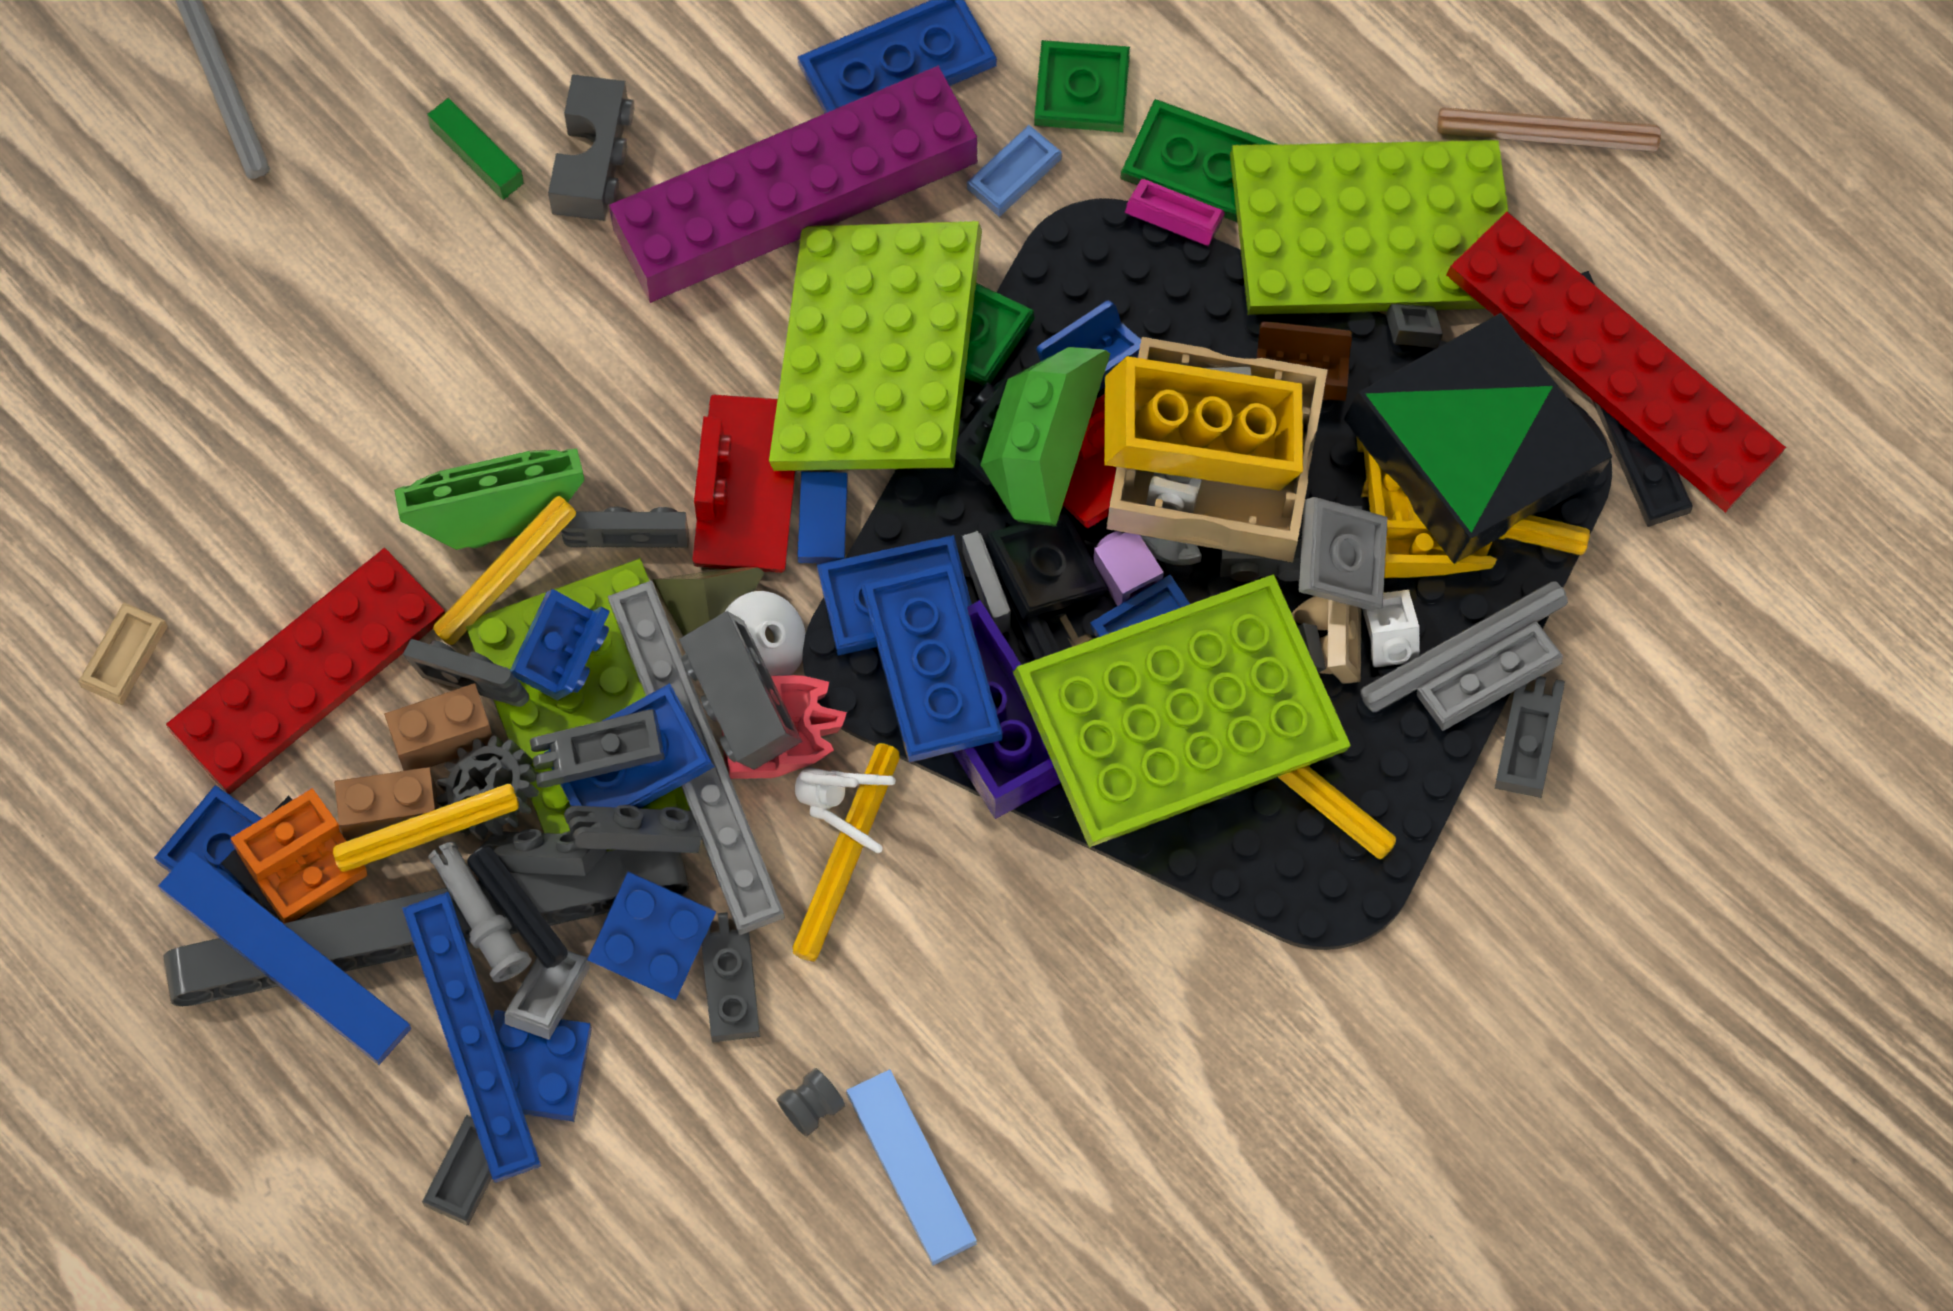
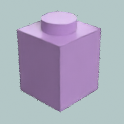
(1126, 565)

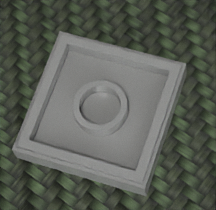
(1343, 554)

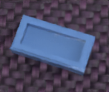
(1014, 170)

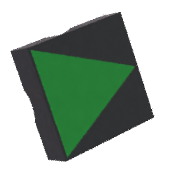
(1477, 437)

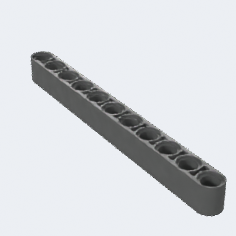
(381, 933)

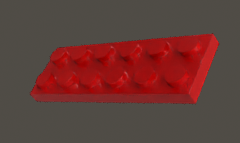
(305, 671)

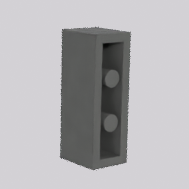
(738, 691)

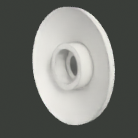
(770, 610)

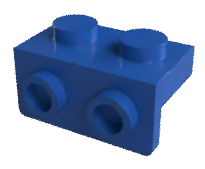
(1095, 330)
(560, 645)

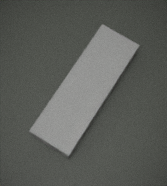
(1489, 675)

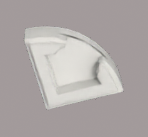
(1172, 551)

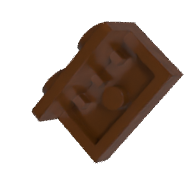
(1310, 347)

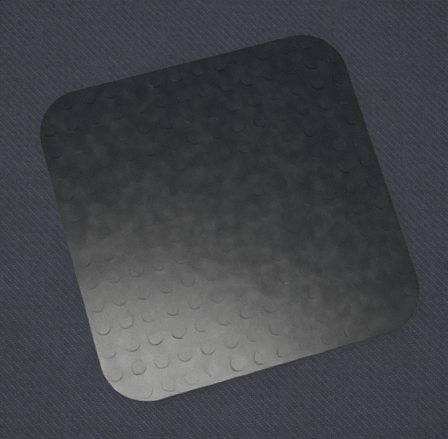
(1264, 848)

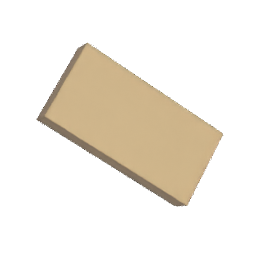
(123, 653)

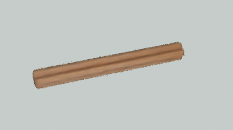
(1548, 129)

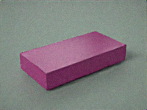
(1175, 212)

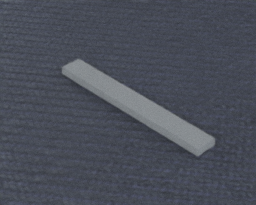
(712, 794)

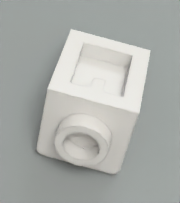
(1176, 492)
(1393, 630)

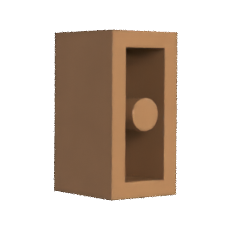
(437, 727)
(383, 800)

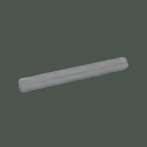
(223, 88)
(1463, 646)

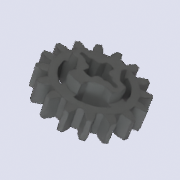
(487, 769)

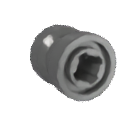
(810, 1102)

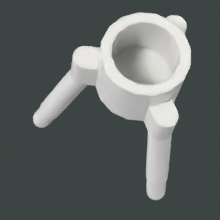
(827, 789)

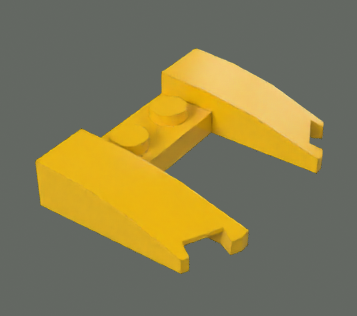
(1409, 544)

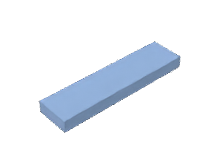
(911, 1167)

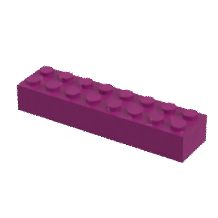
(794, 181)

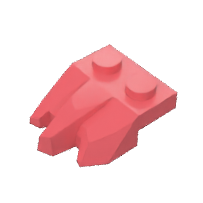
(811, 721)

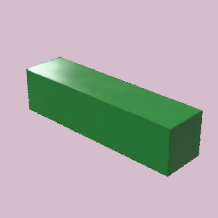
(475, 148)

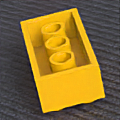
(1203, 423)

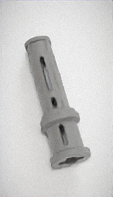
(489, 930)

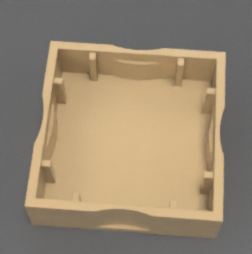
(1225, 514)

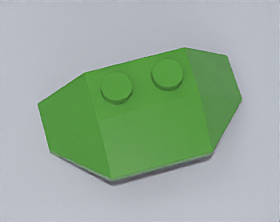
(1042, 432)
(488, 497)

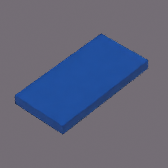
(896, 49)
(931, 662)

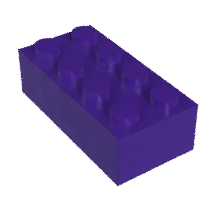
(1019, 764)

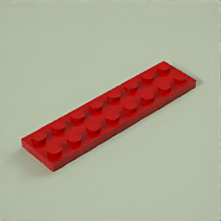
(1616, 361)

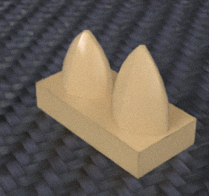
(1343, 643)

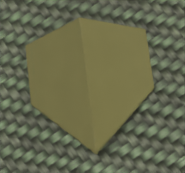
(705, 595)

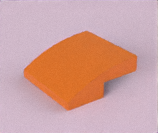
(294, 856)

